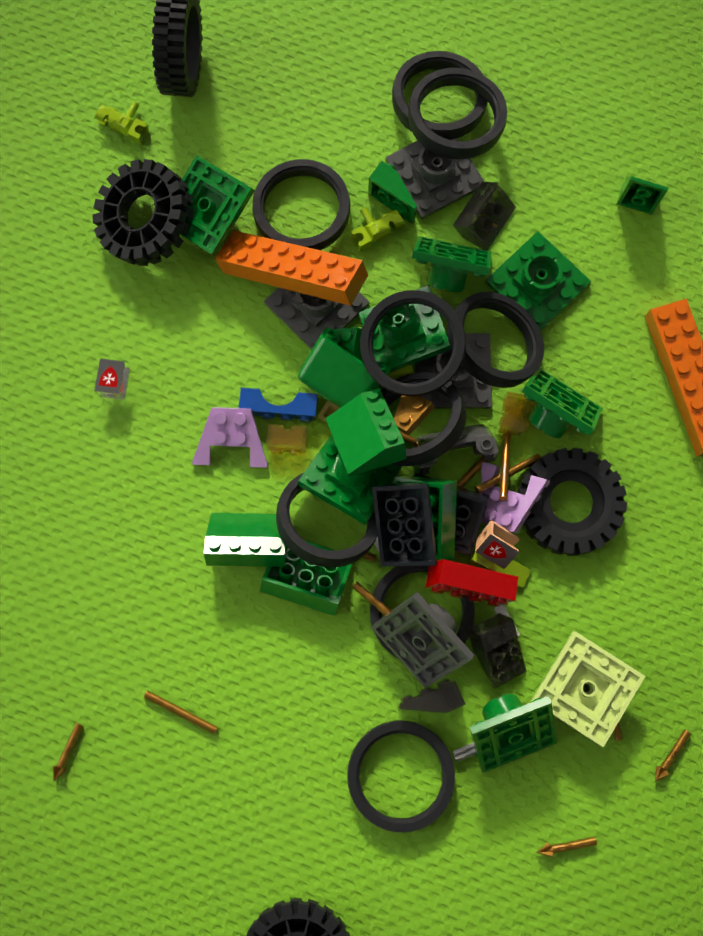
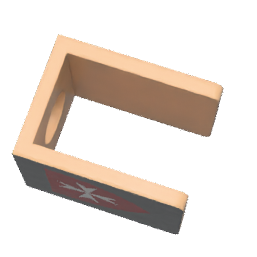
(497, 544)

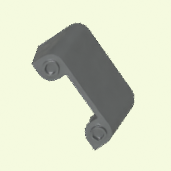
(475, 435)

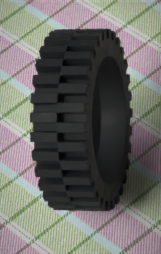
(177, 46)

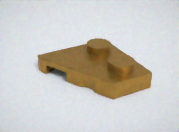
(411, 412)

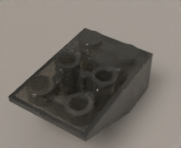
(497, 649)
(439, 699)

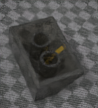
(484, 215)

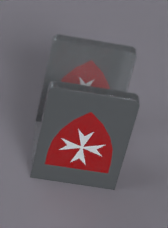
(112, 379)

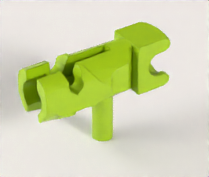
(123, 122)
(376, 228)

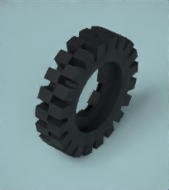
(606, 494)

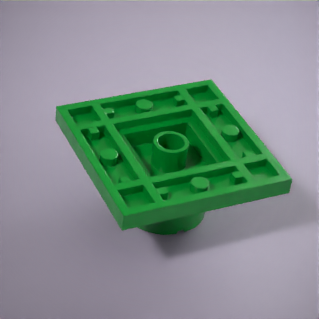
(216, 204)
(450, 262)
(539, 279)
(408, 335)
(559, 406)
(330, 482)
(512, 730)

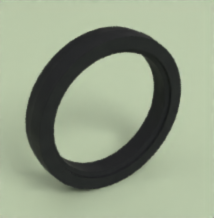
(441, 60)
(464, 78)
(306, 168)
(397, 300)
(525, 324)
(451, 432)
(310, 553)
(397, 572)
(434, 810)

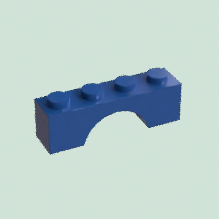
(302, 407)

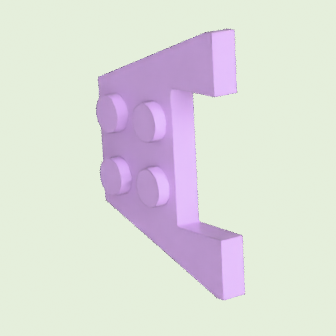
(230, 428)
(516, 509)

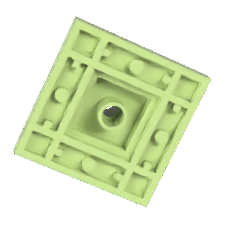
(608, 693)

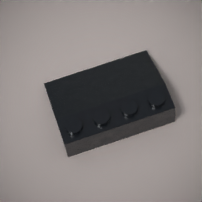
(469, 515)
(404, 524)

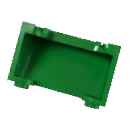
(335, 371)

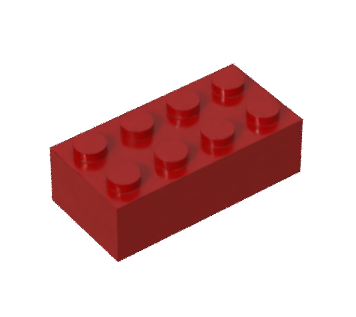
(472, 582)

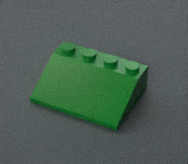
(366, 433)
(443, 508)
(244, 541)
(307, 583)

